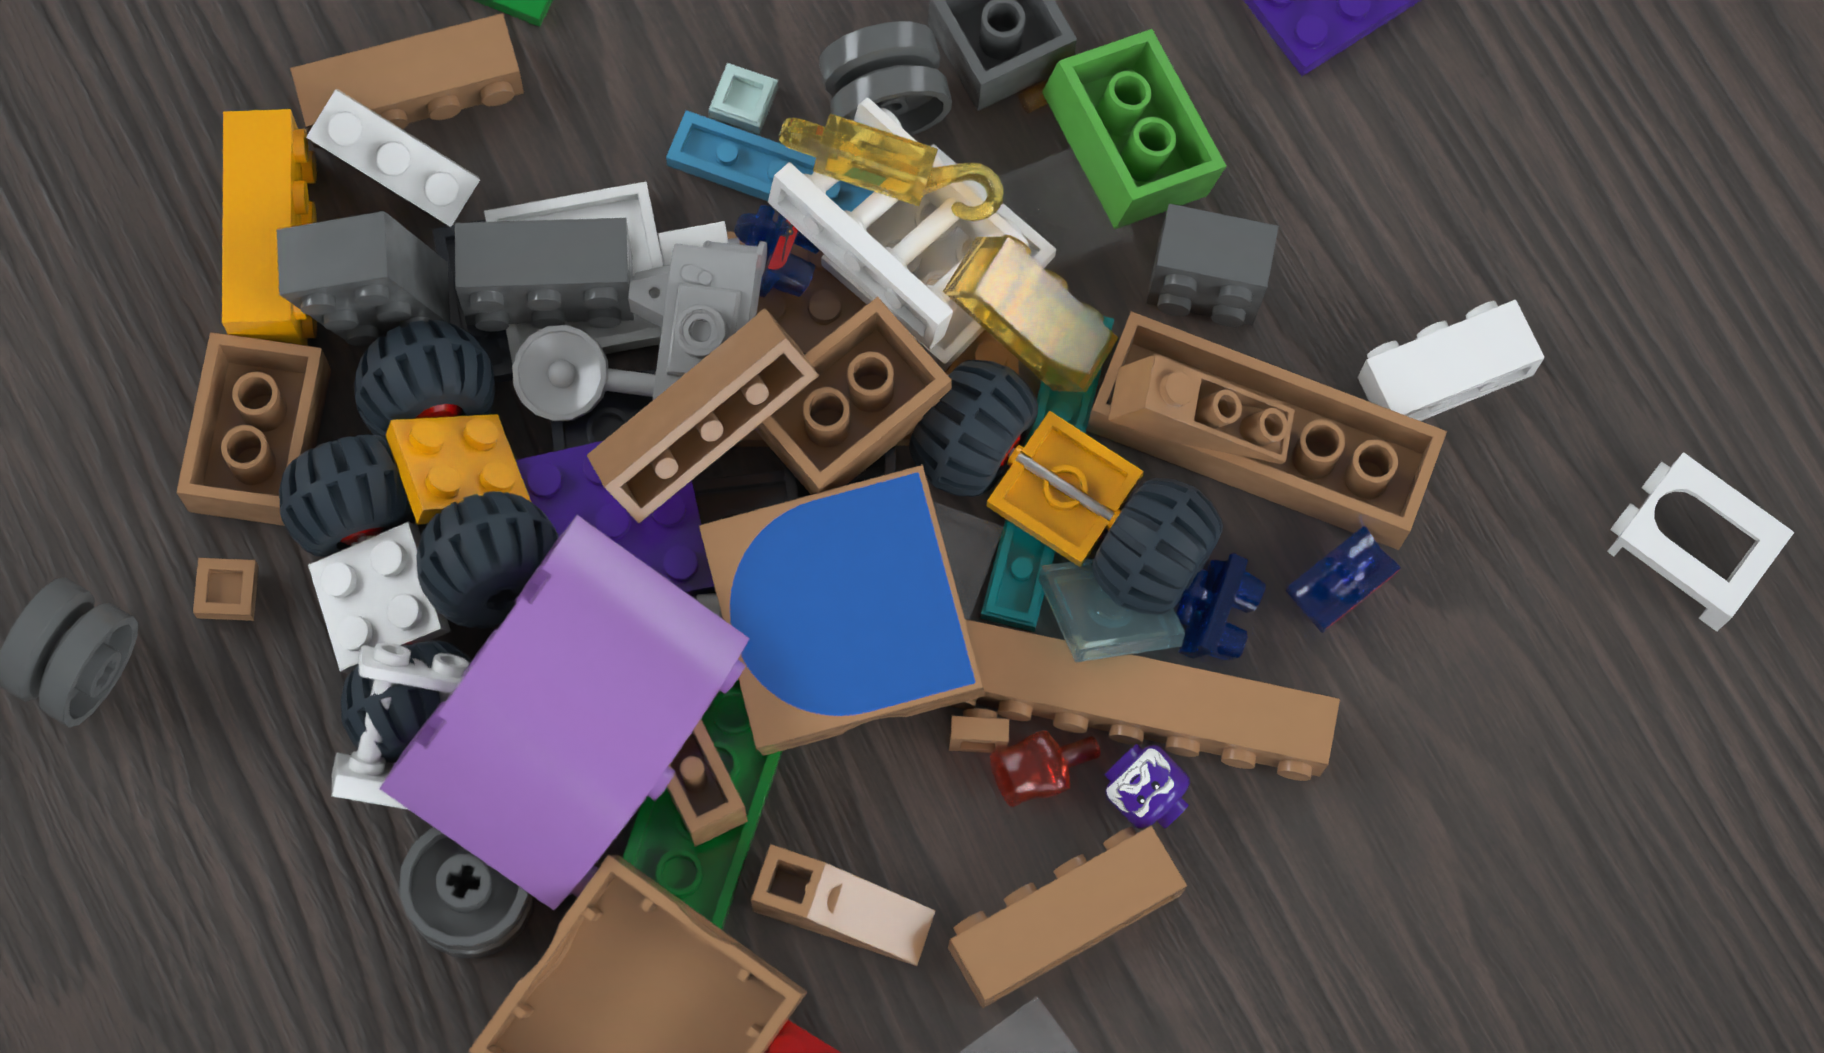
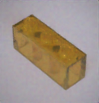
(1031, 313)

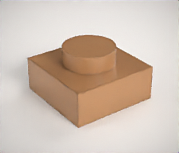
(225, 589)
(978, 731)

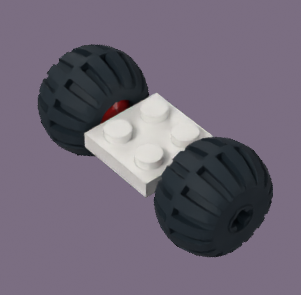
(355, 512)

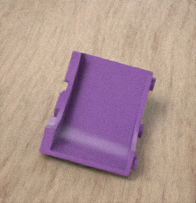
(568, 715)

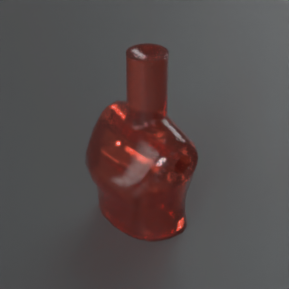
(1038, 766)

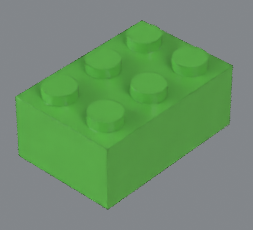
(1133, 128)

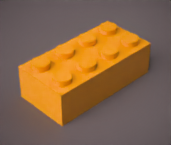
(263, 191)

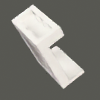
(1644, 540)

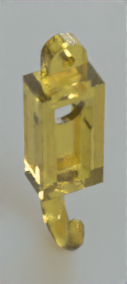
(887, 163)

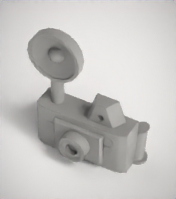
(700, 305)

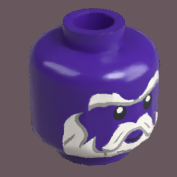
(1147, 787)

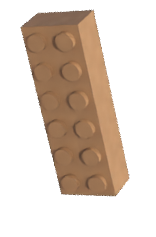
(1343, 456)

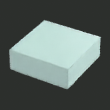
(743, 98)

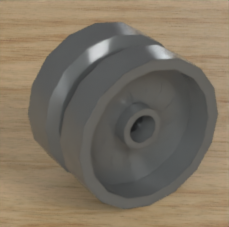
(893, 68)
(66, 651)
(454, 925)

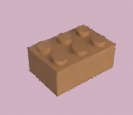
(864, 402)
(249, 421)

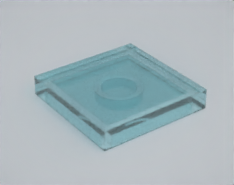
(1095, 623)

